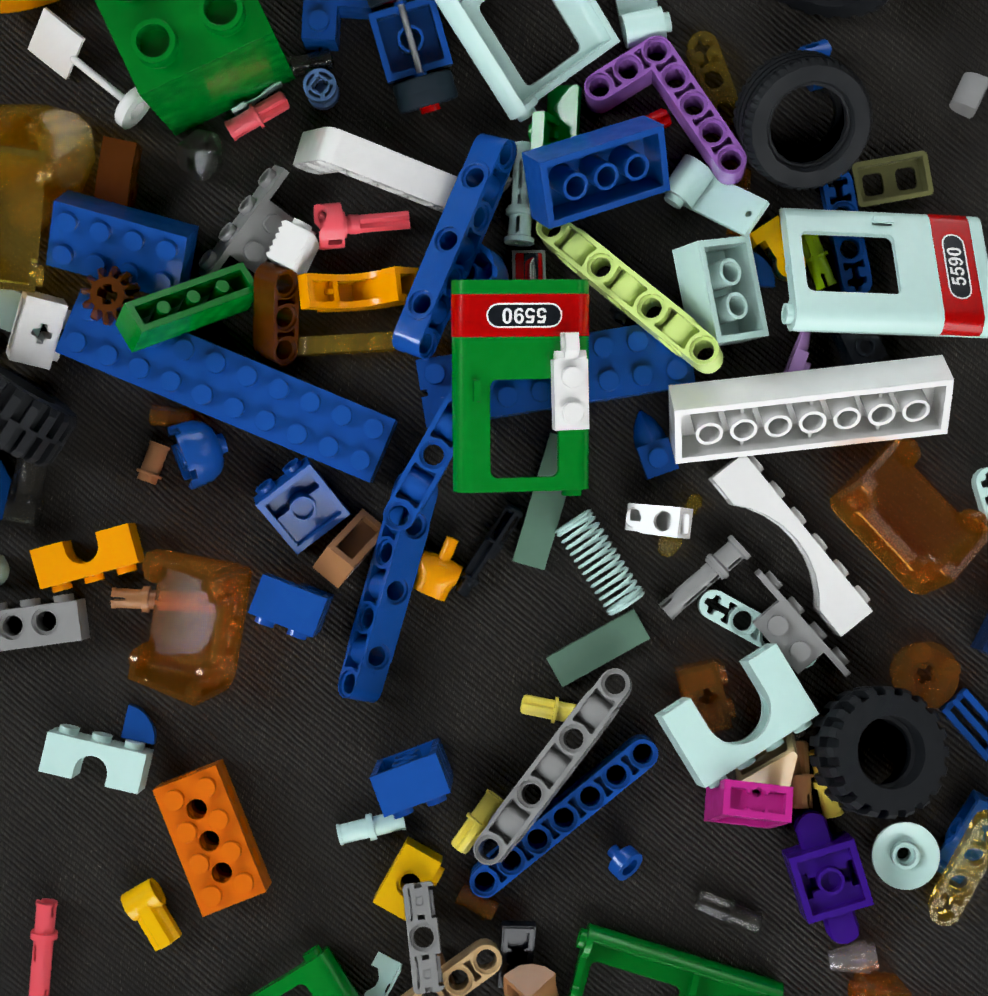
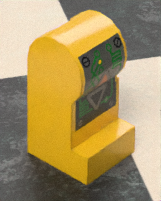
(770, 239)

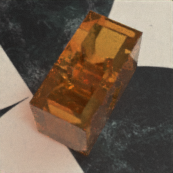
(707, 674)

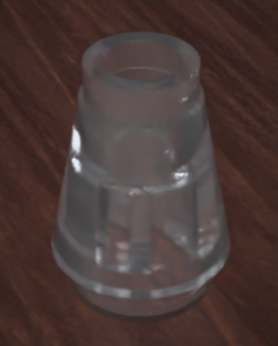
(854, 958)

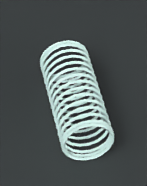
(626, 600)

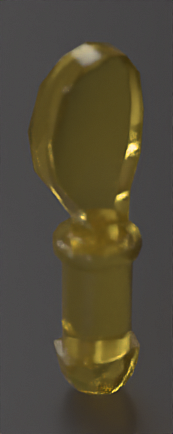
(669, 545)

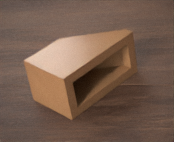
(348, 548)

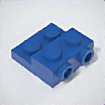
(300, 504)

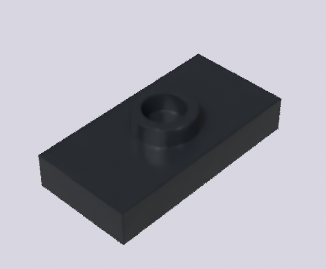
(515, 946)

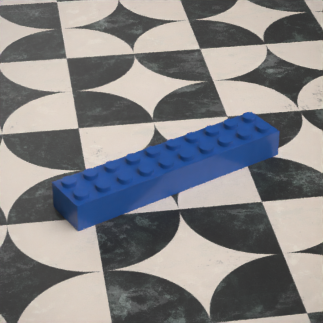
(237, 393)

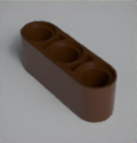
(276, 313)

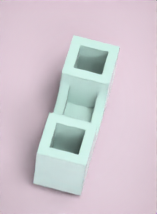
(125, 761)

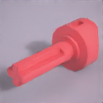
(336, 225)

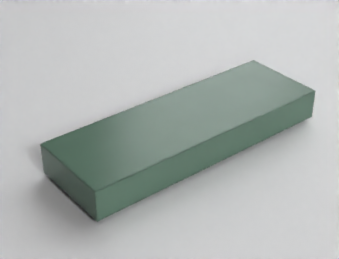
(597, 647)

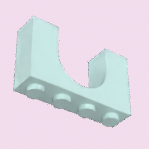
(783, 710)

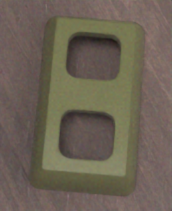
(886, 168)

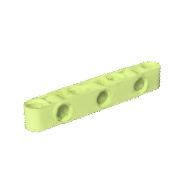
(633, 295)

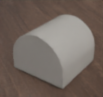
(969, 94)

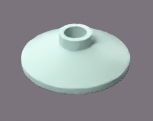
(916, 867)

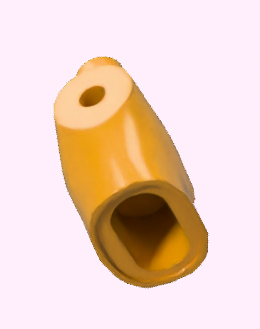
(437, 572)

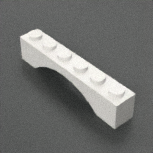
(833, 595)

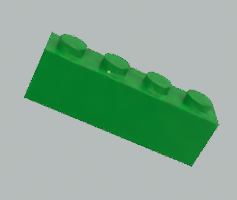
(186, 307)

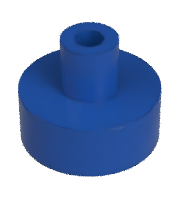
(624, 861)

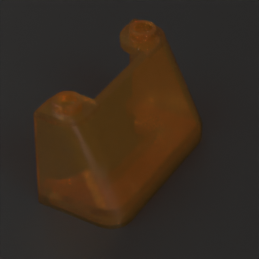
(909, 520)
(193, 625)

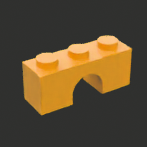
(58, 564)

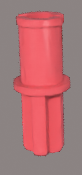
(257, 115)

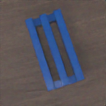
(955, 701)

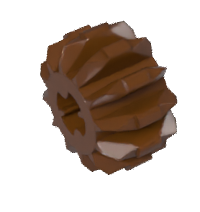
(106, 283)

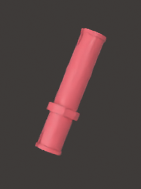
(43, 941)

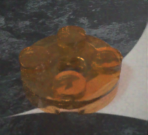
(944, 672)

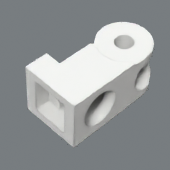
(659, 520)

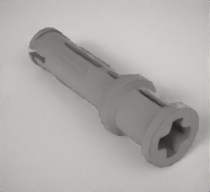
(716, 567)

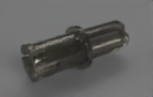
(729, 912)

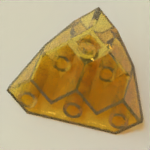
(60, 134)

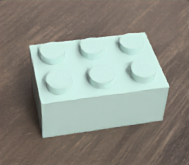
(722, 288)

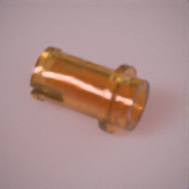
(170, 416)
(482, 906)

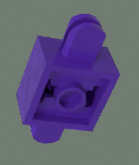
(827, 876)

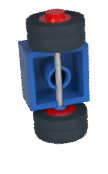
(410, 46)

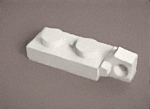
(570, 385)

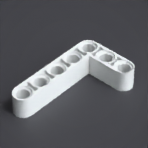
(335, 150)

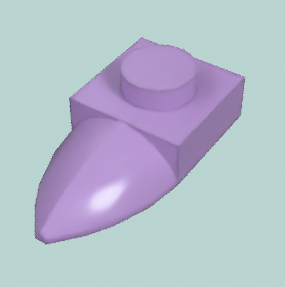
(799, 354)

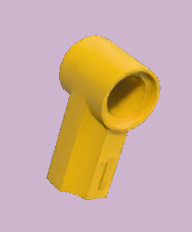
(147, 906)

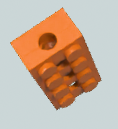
(198, 854)

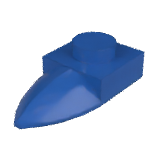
(652, 447)

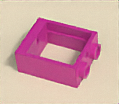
(737, 804)

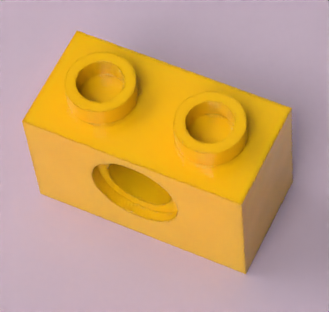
(411, 859)

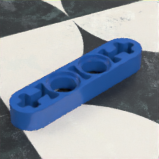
(829, 193)

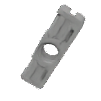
(424, 961)

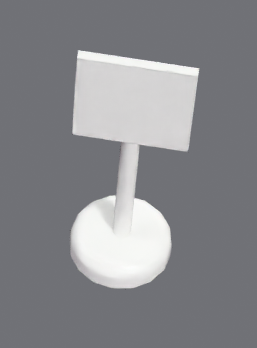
(59, 48)

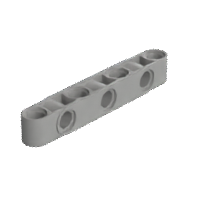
(552, 767)

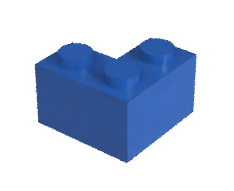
(323, 21)
(290, 605)

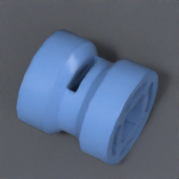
(323, 96)

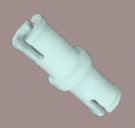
(368, 827)

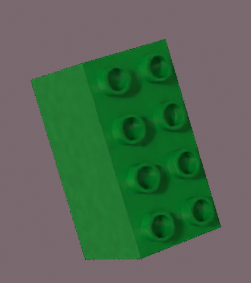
(195, 55)

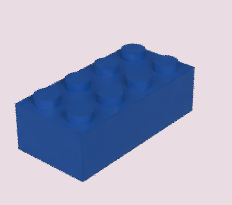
(596, 171)
(105, 234)

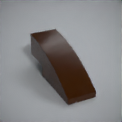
(118, 171)

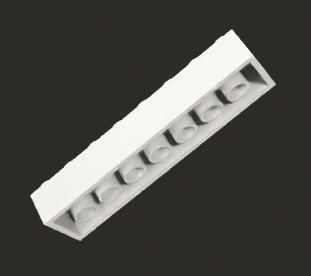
(810, 409)

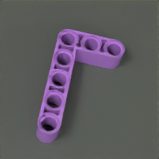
(676, 99)

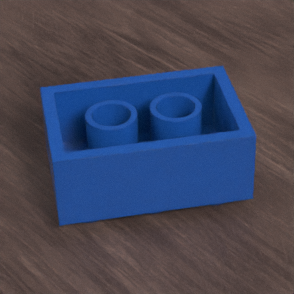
(412, 778)

